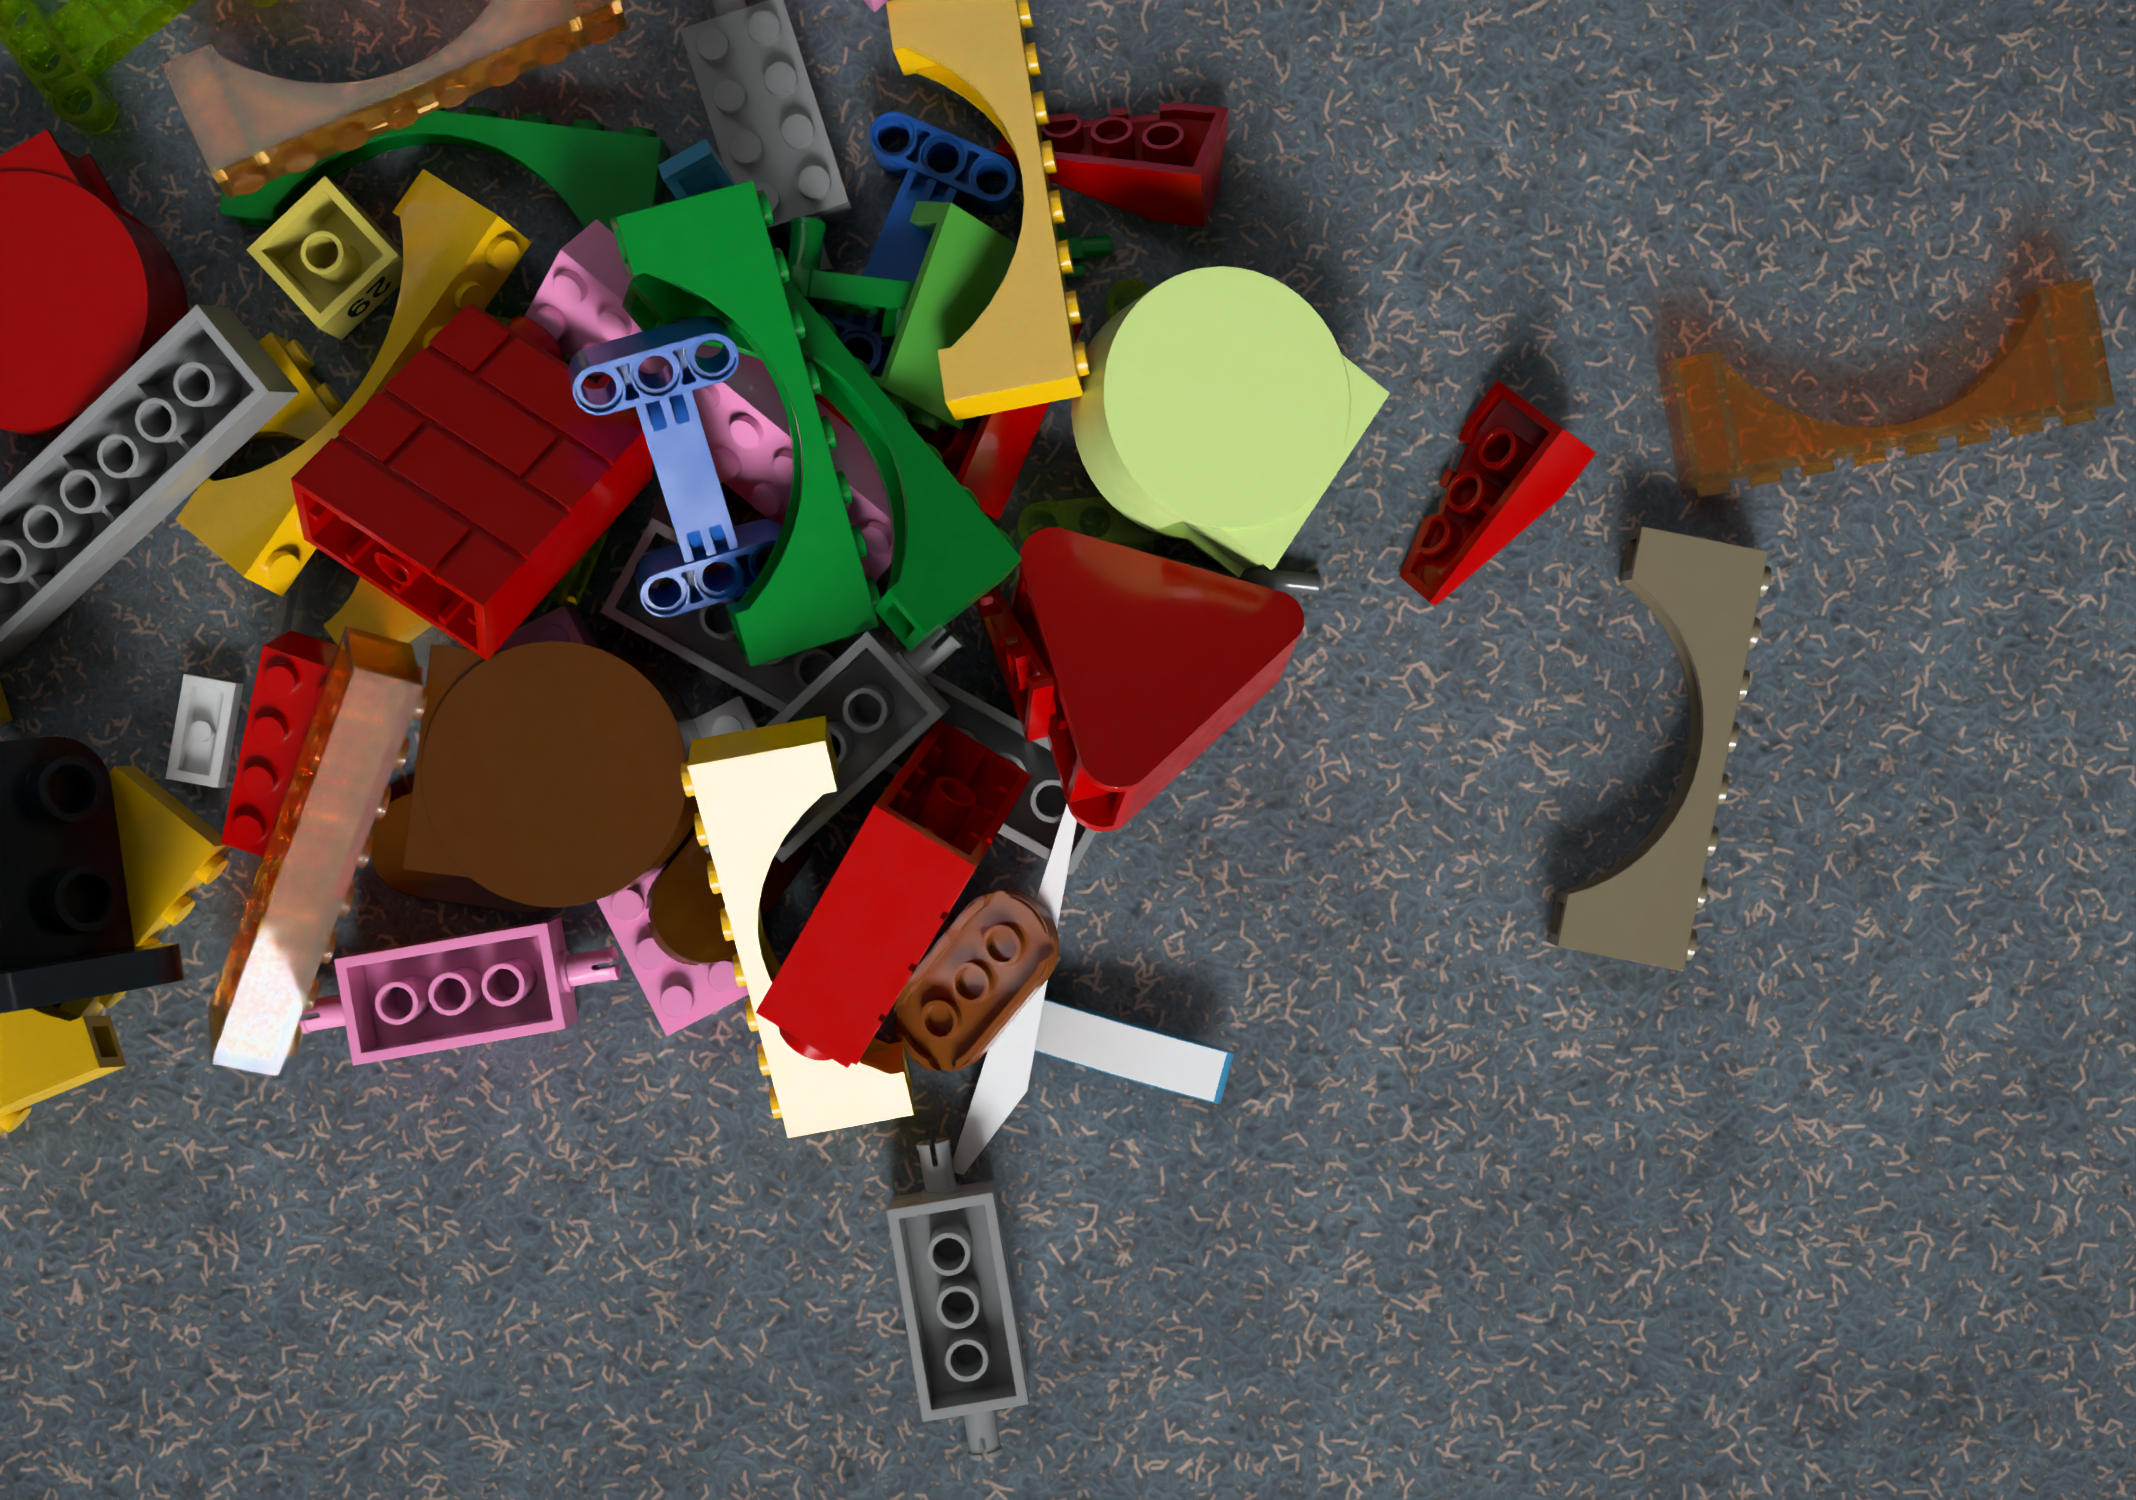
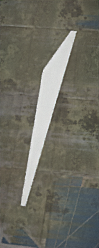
(1010, 1058)

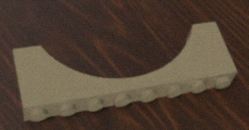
(1707, 605)

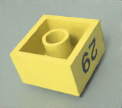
(330, 258)

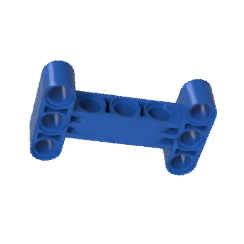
(901, 243)
(680, 460)

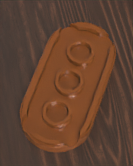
(976, 980)

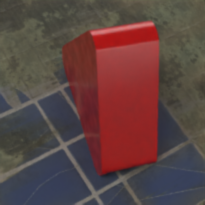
(1142, 663)

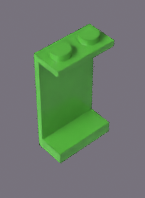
(950, 293)

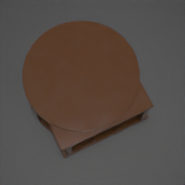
(549, 772)

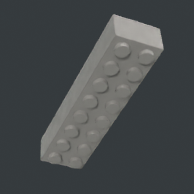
(129, 465)

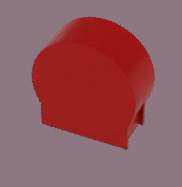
(77, 288)

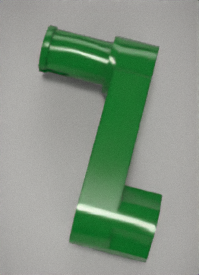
(840, 291)

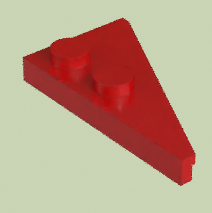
(1020, 666)

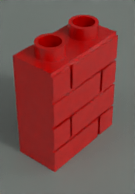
(473, 479)
(891, 895)

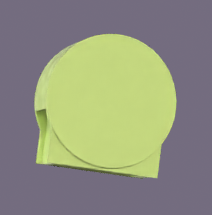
(1220, 413)

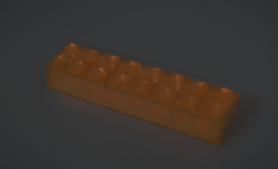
(315, 851)

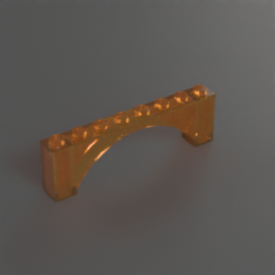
(270, 126)
(2043, 372)

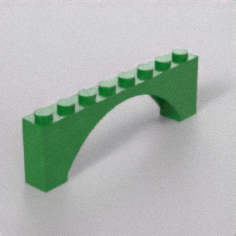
(588, 167)
(724, 257)
(941, 539)

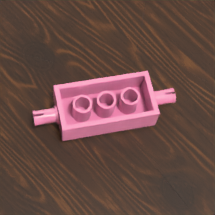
(458, 990)

